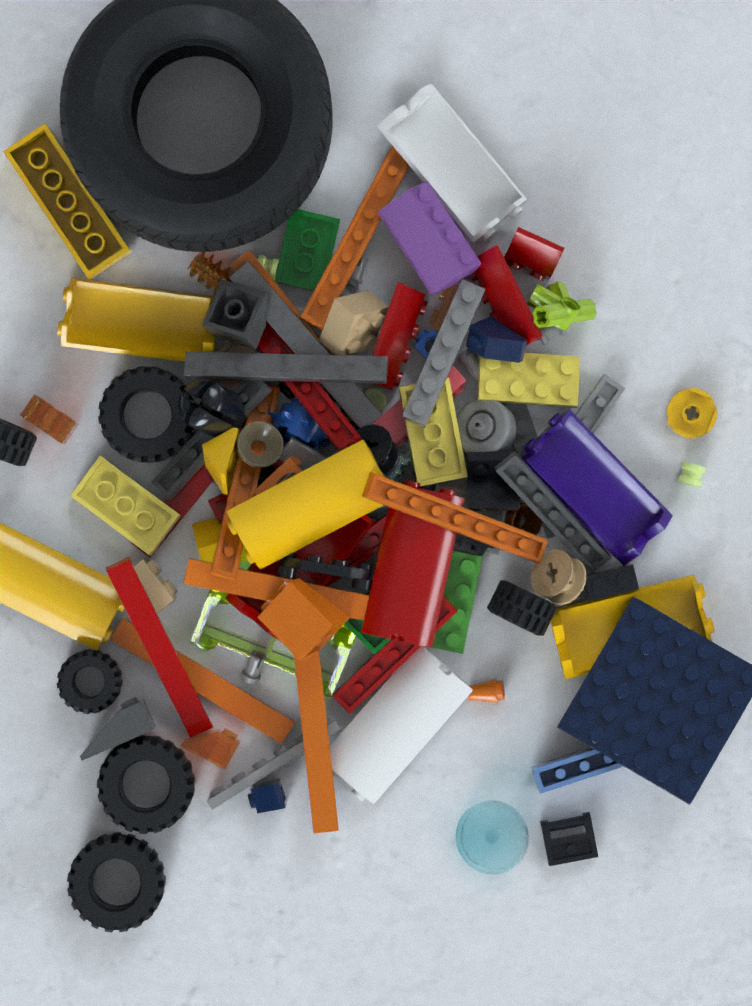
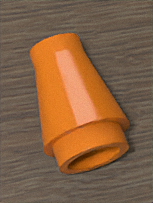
(488, 691)

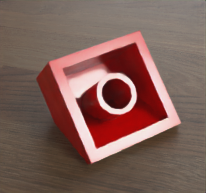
(533, 254)

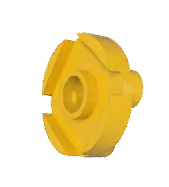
(685, 400)

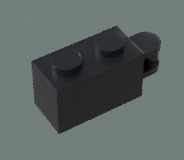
(610, 582)

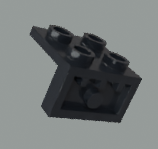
(485, 486)

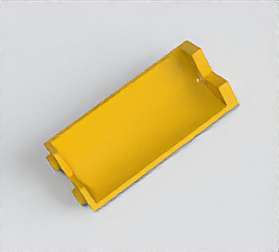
(134, 320)
(305, 506)
(56, 589)
(586, 626)

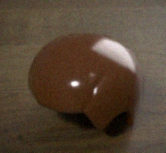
(524, 519)

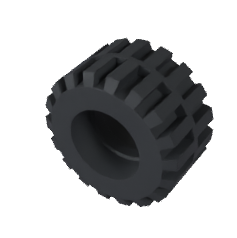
(15, 443)
(521, 608)
(74, 697)

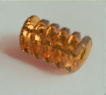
(208, 271)

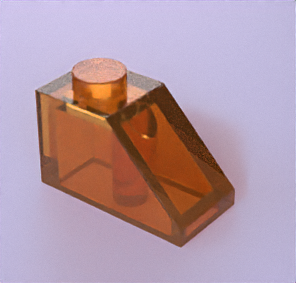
(214, 746)

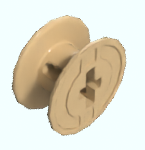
(558, 577)

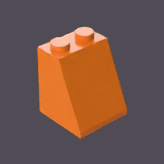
(302, 618)

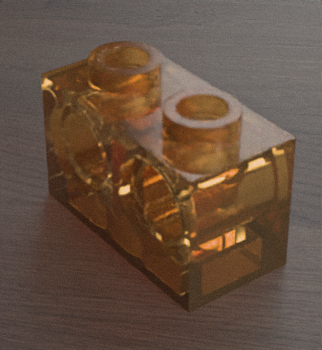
(49, 419)

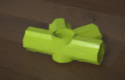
(557, 309)

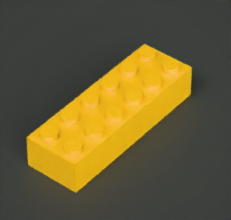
(66, 202)

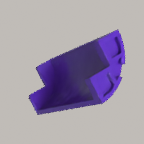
(596, 486)

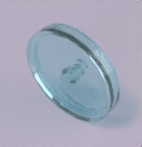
(492, 837)

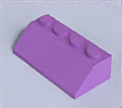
(429, 238)

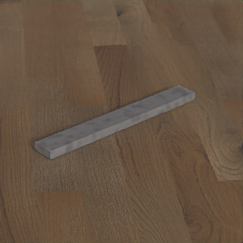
(302, 341)
(286, 367)

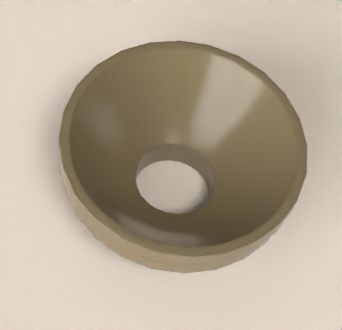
(263, 433)

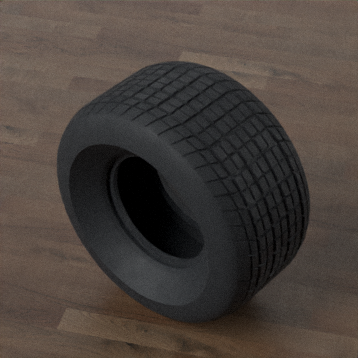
(212, 209)

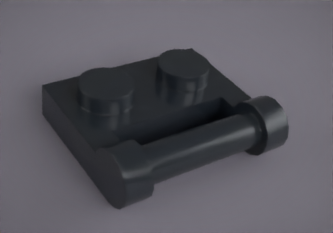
(571, 847)

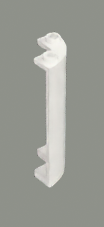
(453, 163)
(396, 724)

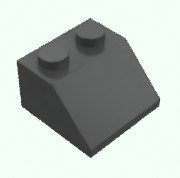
(237, 314)

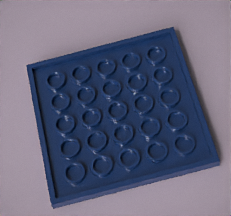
(660, 700)

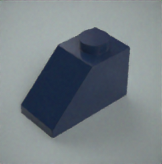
(495, 341)
(267, 796)

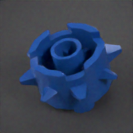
(297, 422)

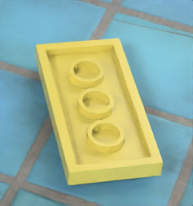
(534, 381)
(438, 446)
(125, 505)

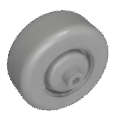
(486, 426)

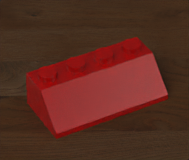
(504, 295)
(398, 329)

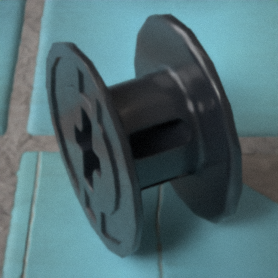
(382, 447)

